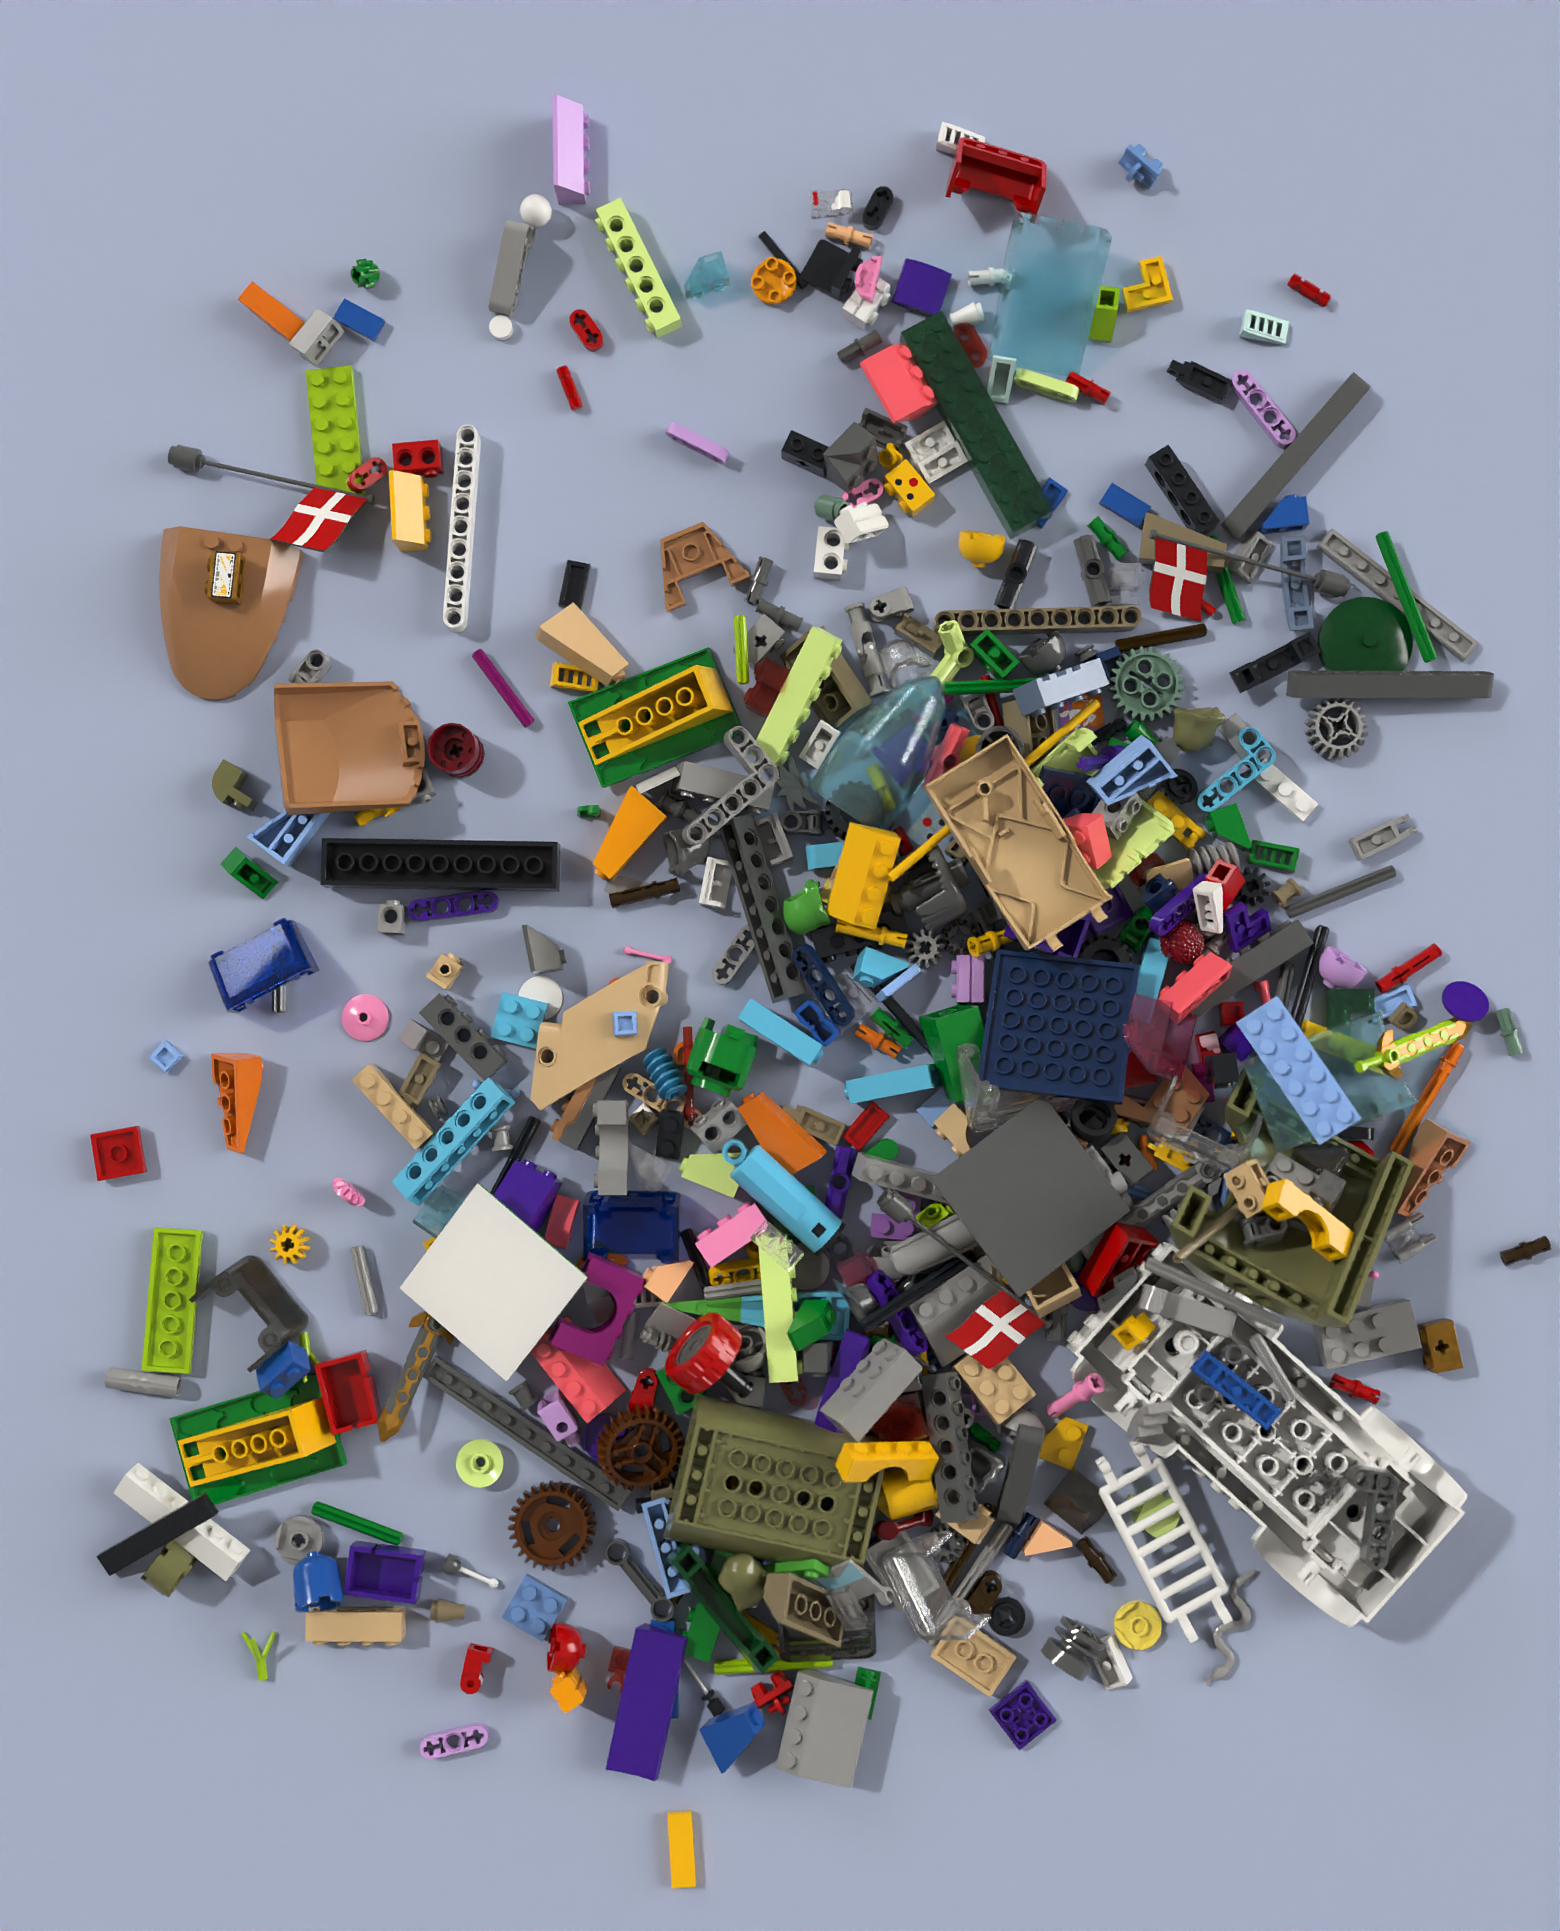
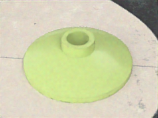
(473, 1473)

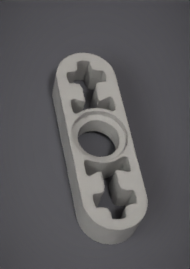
(719, 965)

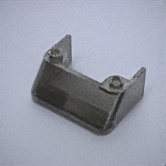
(267, 1297)
(854, 1645)

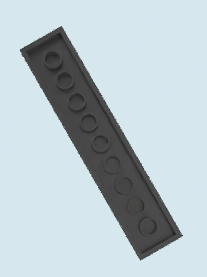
(440, 864)

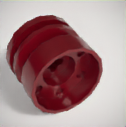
(443, 750)

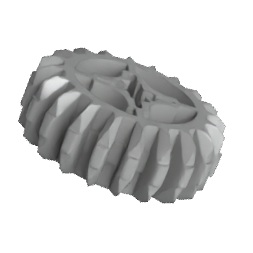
(1345, 732)

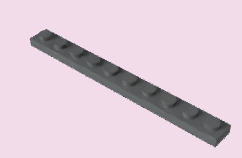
(525, 1432)

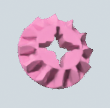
(348, 1192)

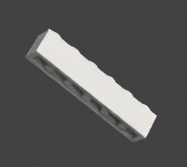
(205, 1542)

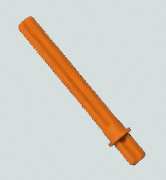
(1426, 1098)

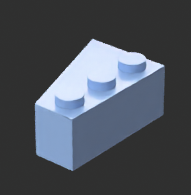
(1130, 771)
(287, 835)

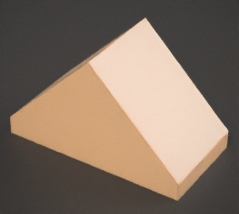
(1045, 1539)

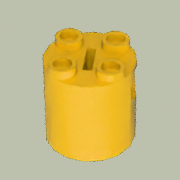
(905, 1497)

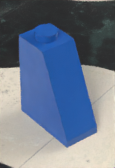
(731, 1734)

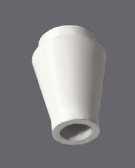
(969, 314)

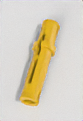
(879, 935)

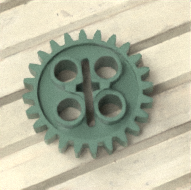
(1158, 667)

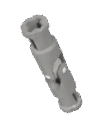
(867, 653)

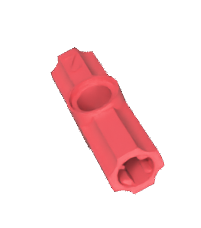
(947, 754)

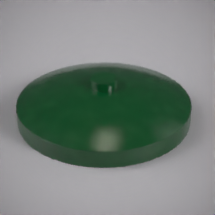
(1365, 637)

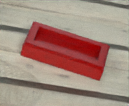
(865, 1126)

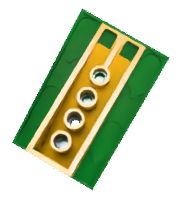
(655, 717)
(256, 1442)

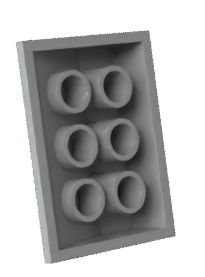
(951, 1305)
(824, 1728)

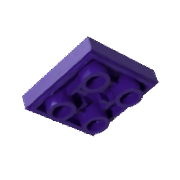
(1022, 1715)

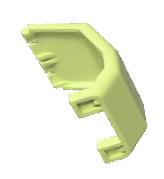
(1143, 831)

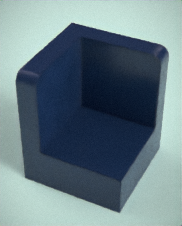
(1108, 660)

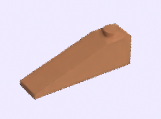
(1432, 1153)

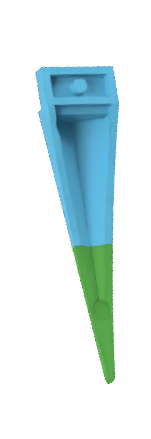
(750, 1309)

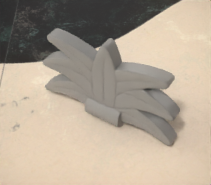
(794, 786)

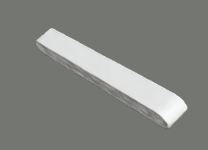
(462, 517)

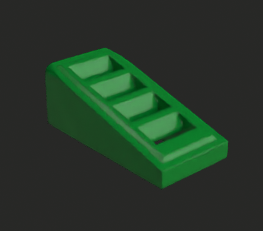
(1275, 847)

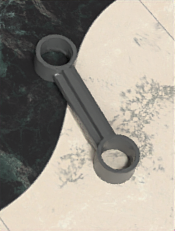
(639, 1579)

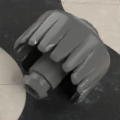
(932, 889)

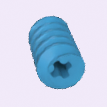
(664, 1074)

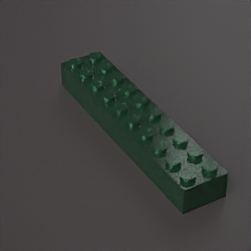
(977, 426)

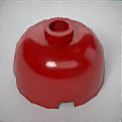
(565, 1648)

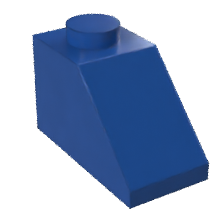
(1288, 516)

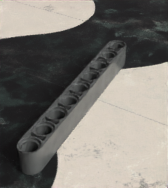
(1295, 456)
(1389, 684)

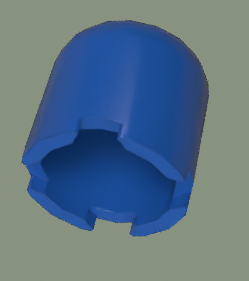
(317, 1583)

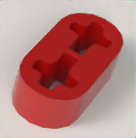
(582, 333)
(363, 470)

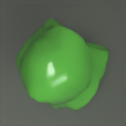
(805, 910)

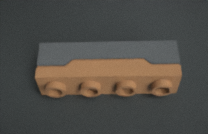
(579, 1109)

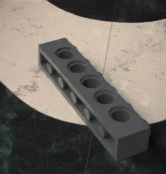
(940, 1436)

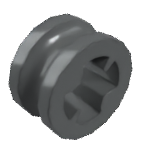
(1086, 654)
(438, 1107)

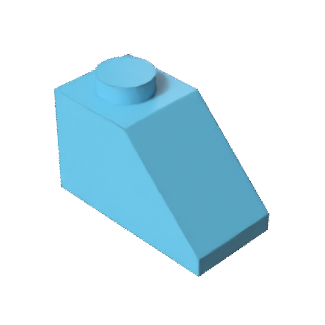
(877, 968)

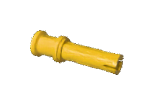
(988, 942)

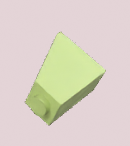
(710, 1171)

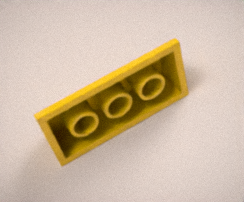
(862, 875)

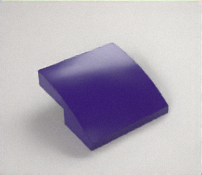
(921, 287)

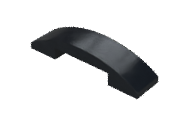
(1275, 662)

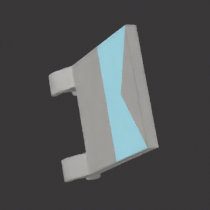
(859, 1581)

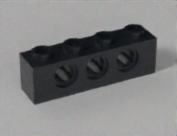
(1181, 491)
(822, 937)

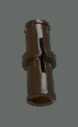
(1525, 1250)
(1096, 1559)

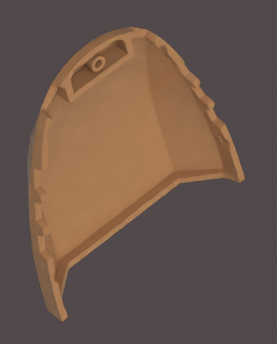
(222, 645)

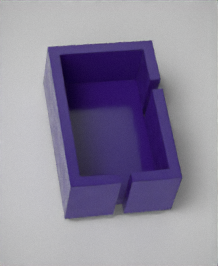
(1070, 937)
(384, 1572)

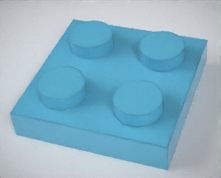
(519, 1020)

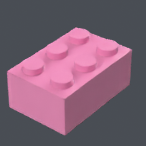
(731, 1233)

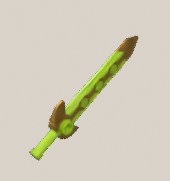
(1393, 1053)

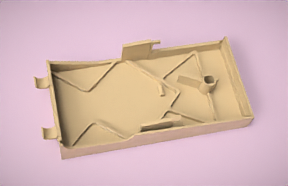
(1017, 844)

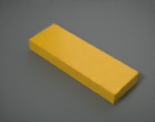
(681, 1849)

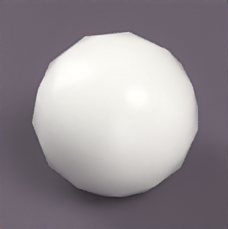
(535, 210)

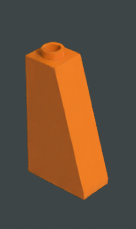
(779, 1133)

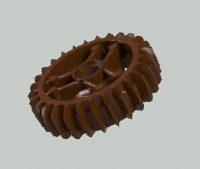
(646, 1429)
(547, 1542)

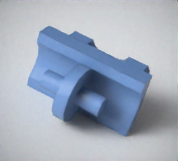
(1139, 166)

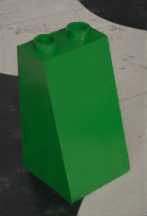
(944, 1033)

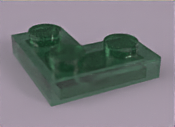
(1346, 1001)

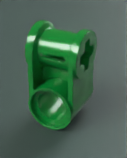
(1135, 932)

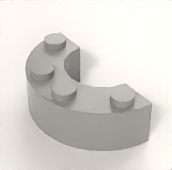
(613, 1151)

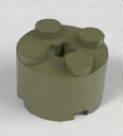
(169, 1568)

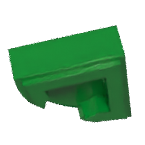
(589, 811)

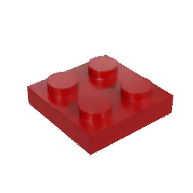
(118, 1153)

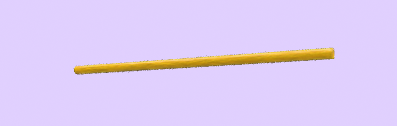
(1030, 759)

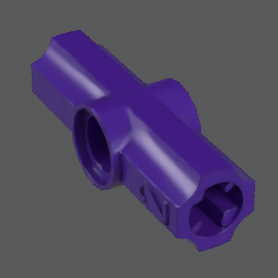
(843, 1166)

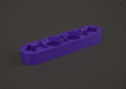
(453, 906)
(1175, 909)
(914, 1343)

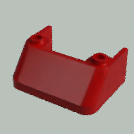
(998, 173)

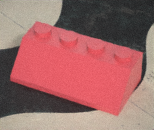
(582, 1382)

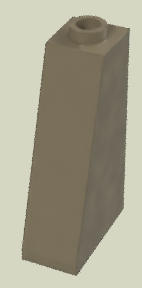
(1215, 562)

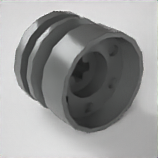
(1073, 1648)

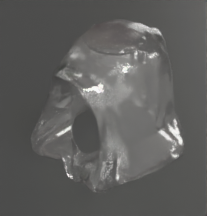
(900, 662)

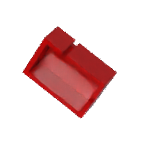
(348, 1392)

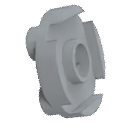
(293, 1526)

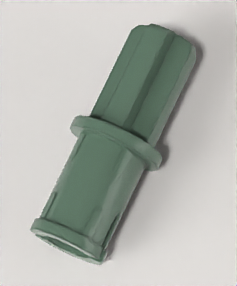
(1509, 1031)

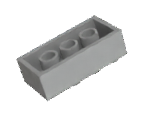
(1371, 1334)
(871, 1389)

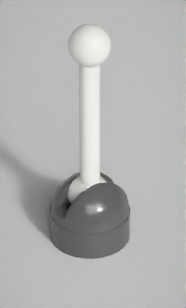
(453, 1565)

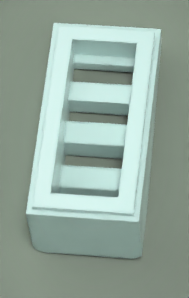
(1255, 334)

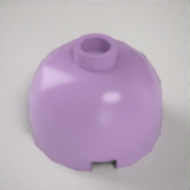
(1339, 969)

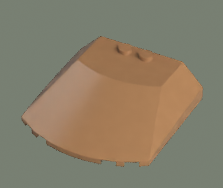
(346, 746)

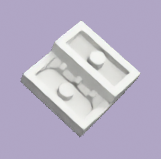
(935, 452)

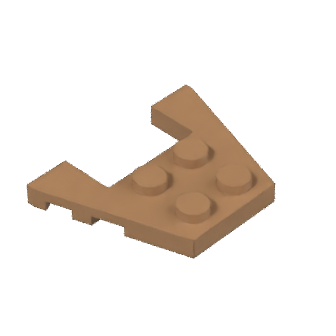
(693, 553)
(1183, 1104)

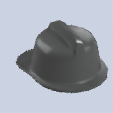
(858, 1299)

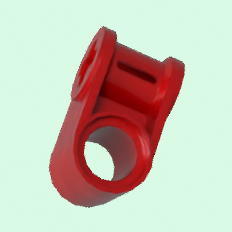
(644, 1393)

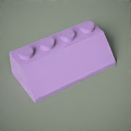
(569, 151)

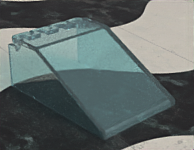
(1048, 293)
(1339, 1049)

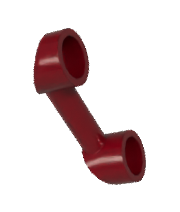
(889, 1530)

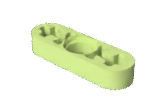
(1045, 385)

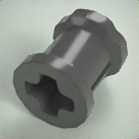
(523, 1395)

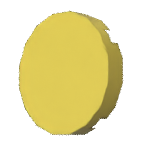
(1137, 1625)

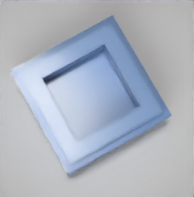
(624, 1023)
(165, 1056)

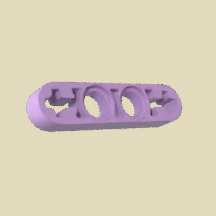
(1266, 406)

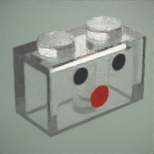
(926, 825)

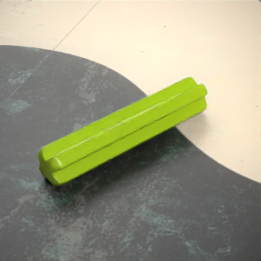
(741, 649)

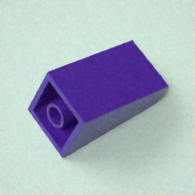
(528, 1192)

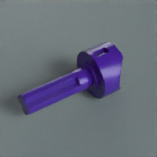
(1097, 762)

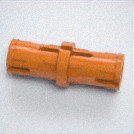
(877, 1041)

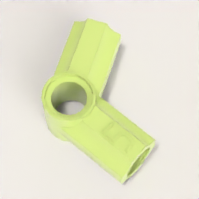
(956, 652)

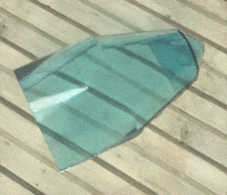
(884, 754)

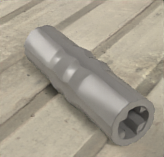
(143, 1382)

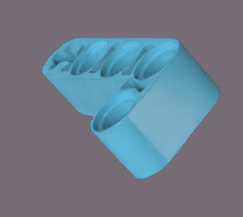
(1233, 773)
(825, 855)

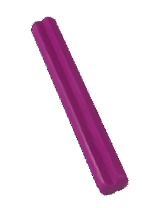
(503, 688)

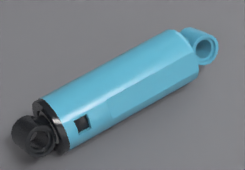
(787, 1200)

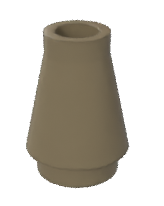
(446, 1611)

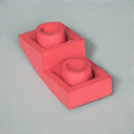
(561, 1221)

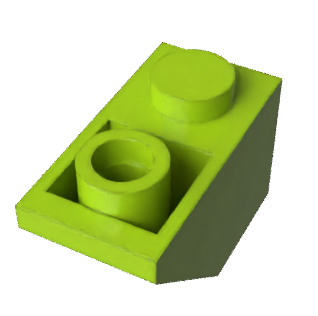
(1105, 314)

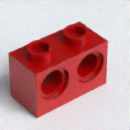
(418, 452)

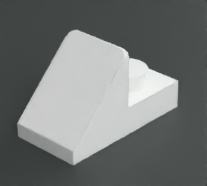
(820, 744)

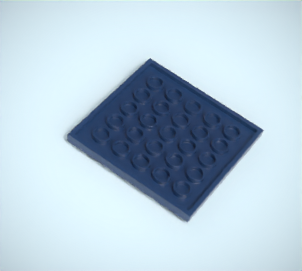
(1058, 1026)

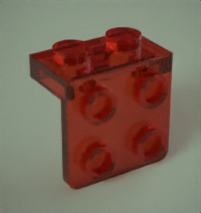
(901, 1424)

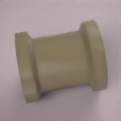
(1286, 893)

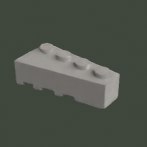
(712, 784)

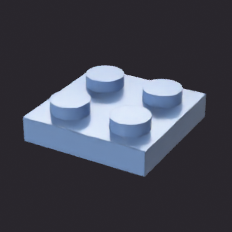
(534, 1607)

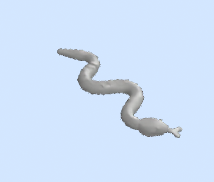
(1221, 1671)

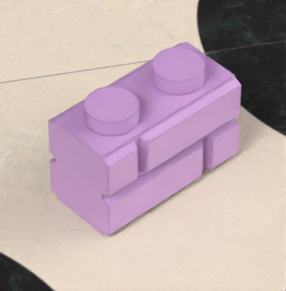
(969, 979)

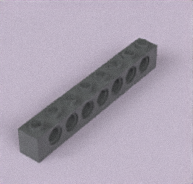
(762, 908)

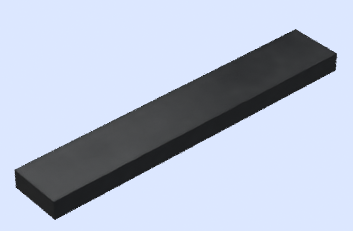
(157, 1534)

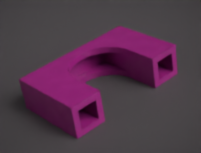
(597, 1342)

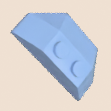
(656, 1517)

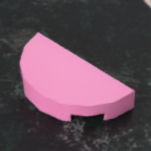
(867, 277)

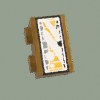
(225, 577)

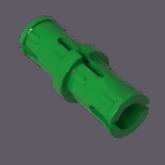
(1107, 538)
(903, 1039)

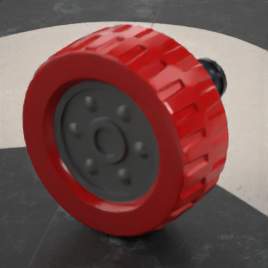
(706, 1355)

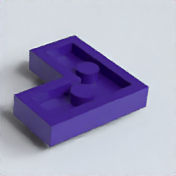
(1242, 928)

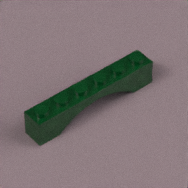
(721, 1609)

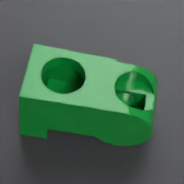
(884, 1149)

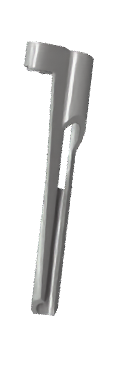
(924, 1251)

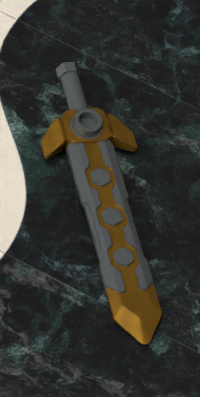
(412, 1373)

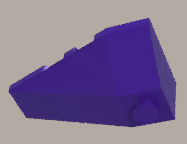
(851, 1351)

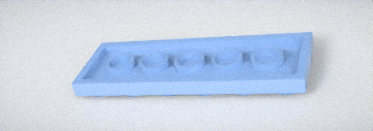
(1298, 1070)

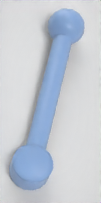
(515, 1093)

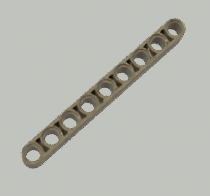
(1047, 615)

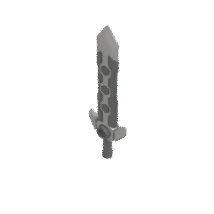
(1173, 1193)

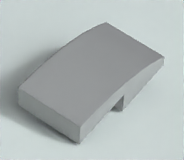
(1230, 730)

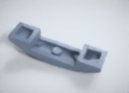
(1295, 589)

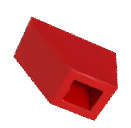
(1230, 879)

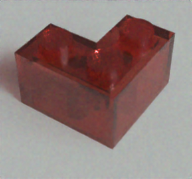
(769, 682)

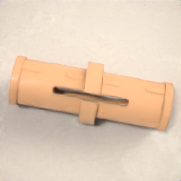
(848, 235)

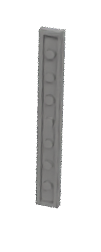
(1379, 582)

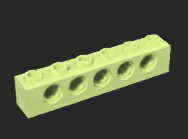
(615, 215)

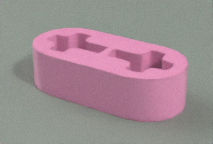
(863, 488)

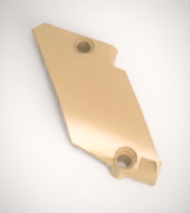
(585, 1039)

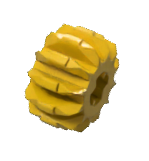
(280, 1244)

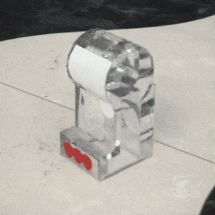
(830, 203)

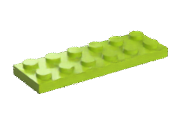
(334, 426)
(169, 1311)

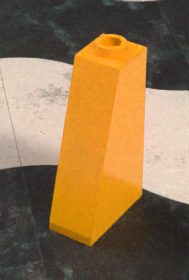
(629, 832)

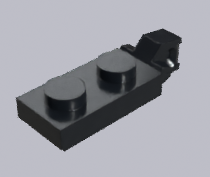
(1200, 379)

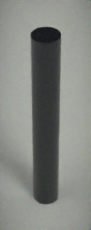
(777, 253)

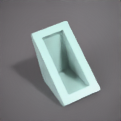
(1001, 378)

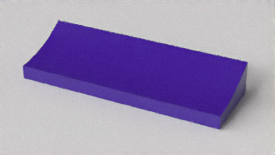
(647, 1702)

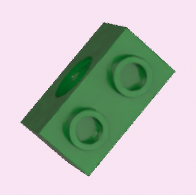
(994, 655)

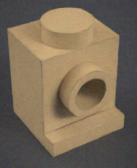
(448, 979)

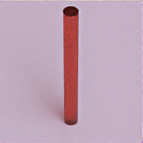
(689, 1095)

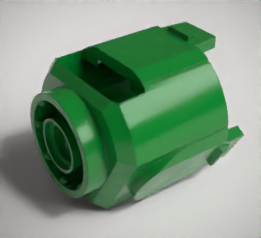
(720, 1060)

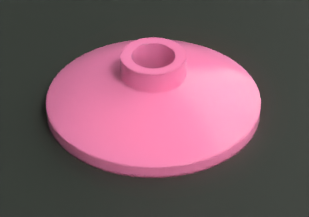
(374, 1025)

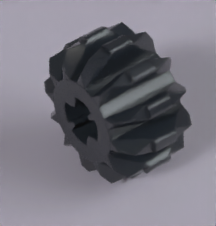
(1258, 884)

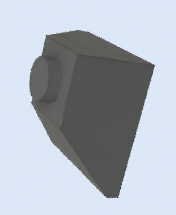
(542, 953)

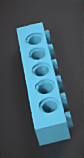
(453, 1141)

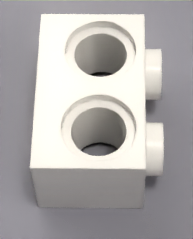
(826, 553)

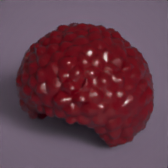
(1183, 942)

